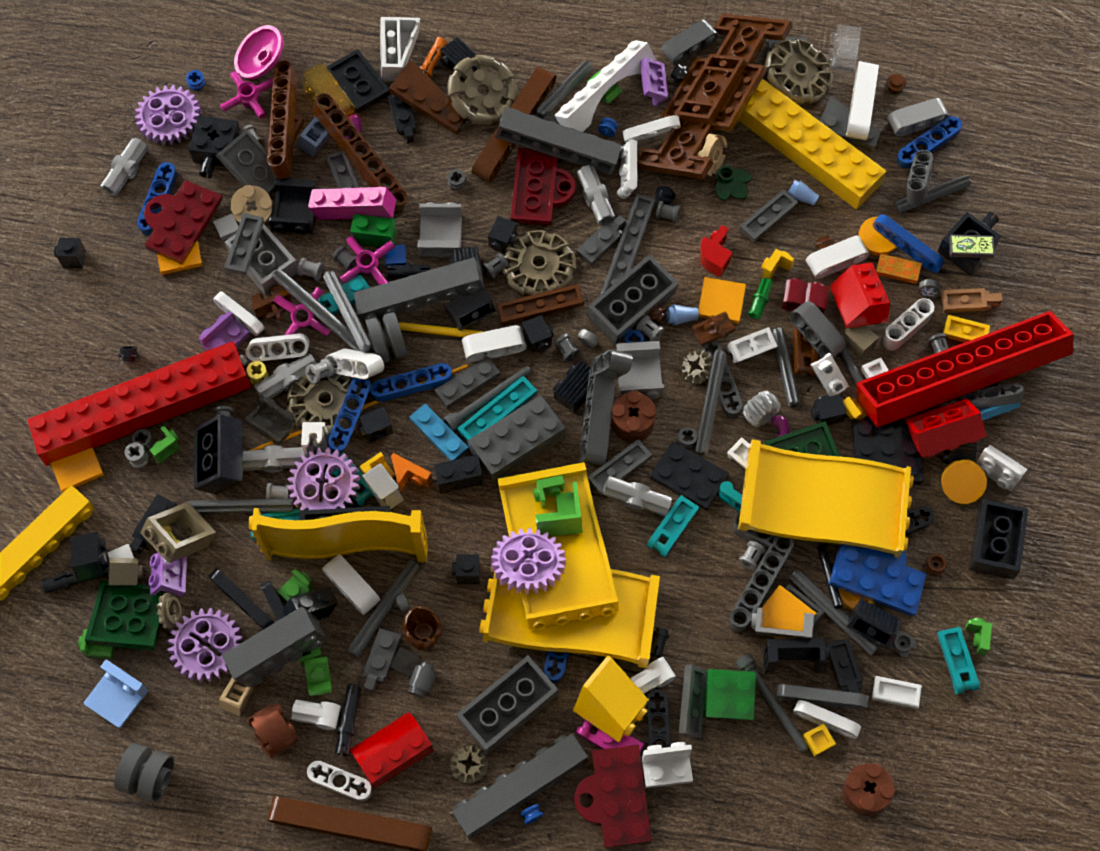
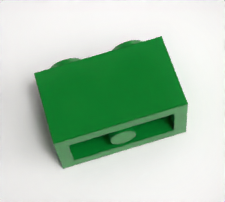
(373, 230)

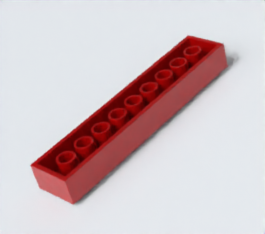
(964, 368)
(139, 403)

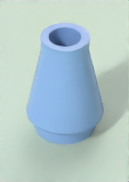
(803, 193)
(680, 314)

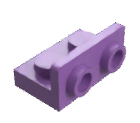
(654, 80)
(224, 331)
(167, 577)

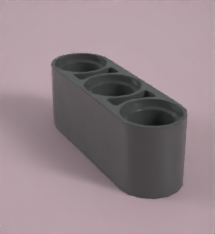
(689, 42)
(919, 177)
(817, 330)

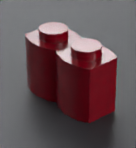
(798, 292)

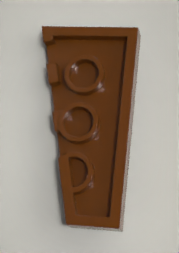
(425, 96)

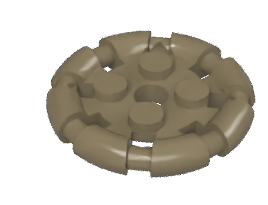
(805, 58)
(486, 79)
(539, 251)
(312, 394)

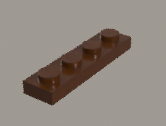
(540, 304)

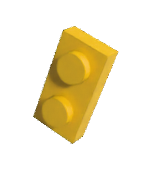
(963, 329)

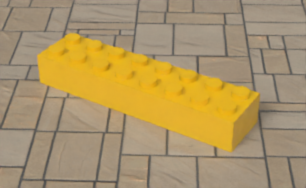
(812, 145)

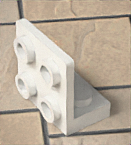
(1001, 468)
(667, 765)

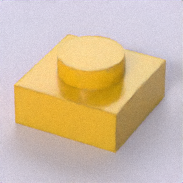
(853, 409)
(819, 739)

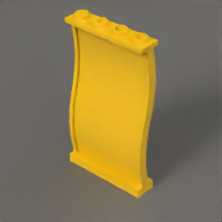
(826, 499)
(340, 535)
(587, 581)
(620, 636)

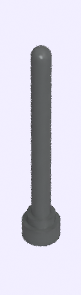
(454, 420)
(747, 663)

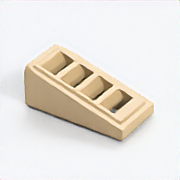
(232, 702)

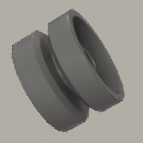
(386, 338)

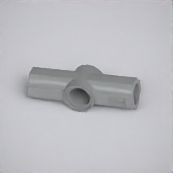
(124, 167)
(595, 195)
(284, 377)
(272, 458)
(637, 496)

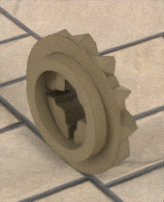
(705, 362)
(169, 610)
(476, 772)

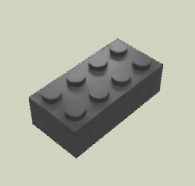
(632, 299)
(517, 439)
(274, 647)
(507, 705)

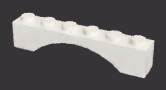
(580, 110)

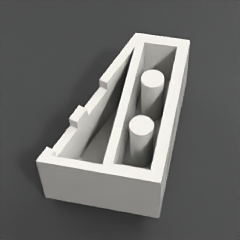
(396, 44)

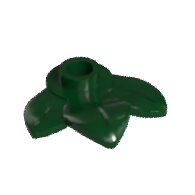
(733, 185)

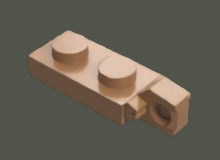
(969, 300)

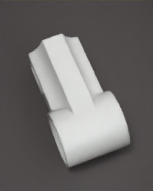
(656, 675)
(322, 715)

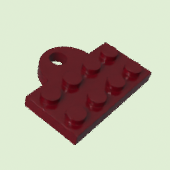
(538, 187)
(180, 220)
(617, 796)

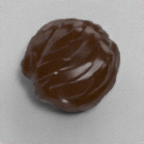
(421, 627)

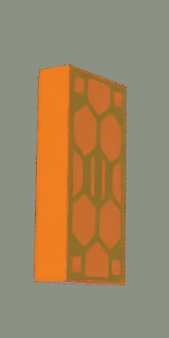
(898, 268)

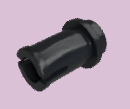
(658, 641)

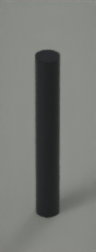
(827, 568)

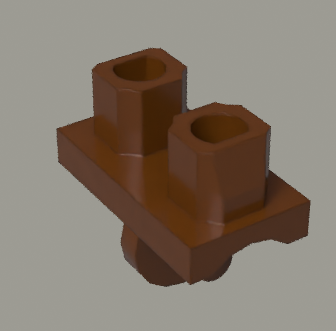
(266, 306)
(713, 328)

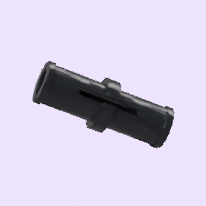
(407, 270)

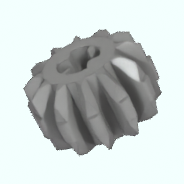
(761, 408)

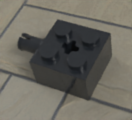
(209, 139)
(970, 226)

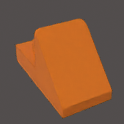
(405, 469)

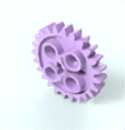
(167, 114)
(304, 482)
(528, 553)
(192, 661)

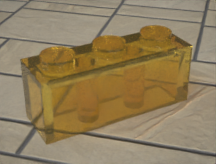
(319, 81)

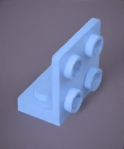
(115, 695)

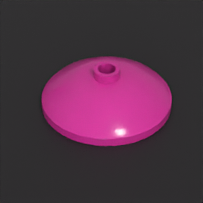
(259, 52)

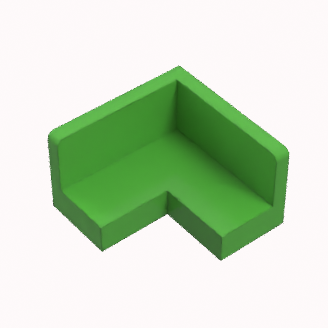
(566, 520)

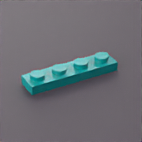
(498, 408)

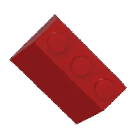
(861, 296)
(946, 428)
(392, 750)

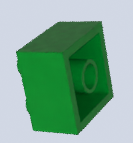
(730, 694)

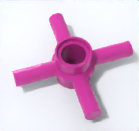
(246, 100)
(362, 255)
(294, 309)

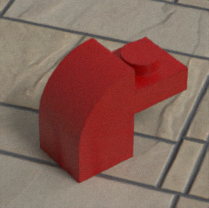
(713, 255)

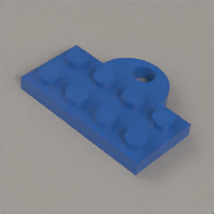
(878, 578)

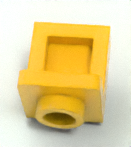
(778, 258)

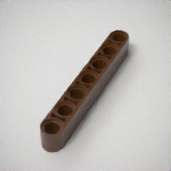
(529, 99)
(282, 119)
(357, 144)
(349, 824)

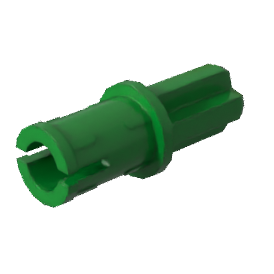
(760, 298)

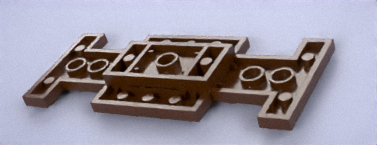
(700, 107)

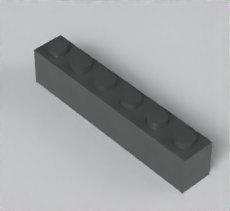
(558, 140)
(420, 290)
(520, 785)

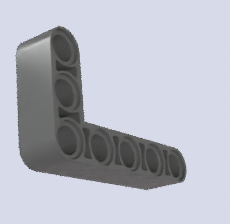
(599, 402)
(762, 572)

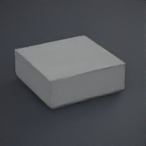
(226, 226)

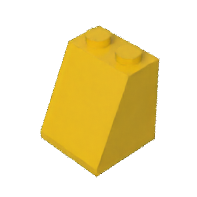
(611, 701)

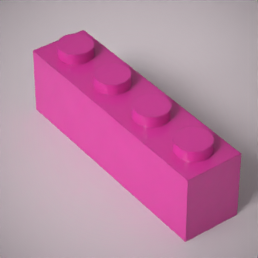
(346, 202)

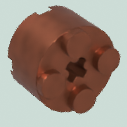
(633, 416)
(272, 731)
(868, 802)

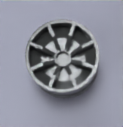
(144, 772)

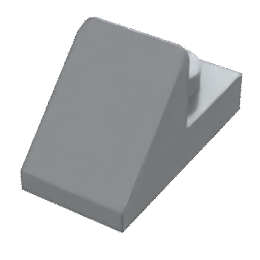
(383, 486)

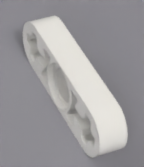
(651, 129)
(250, 322)
(831, 720)
(358, 781)

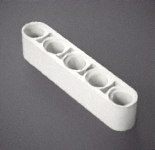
(862, 101)

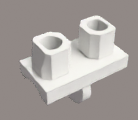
(830, 375)

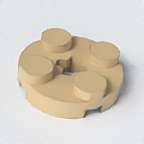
(713, 149)
(250, 194)

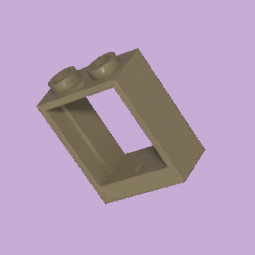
(190, 520)

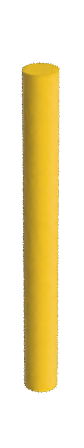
(438, 330)

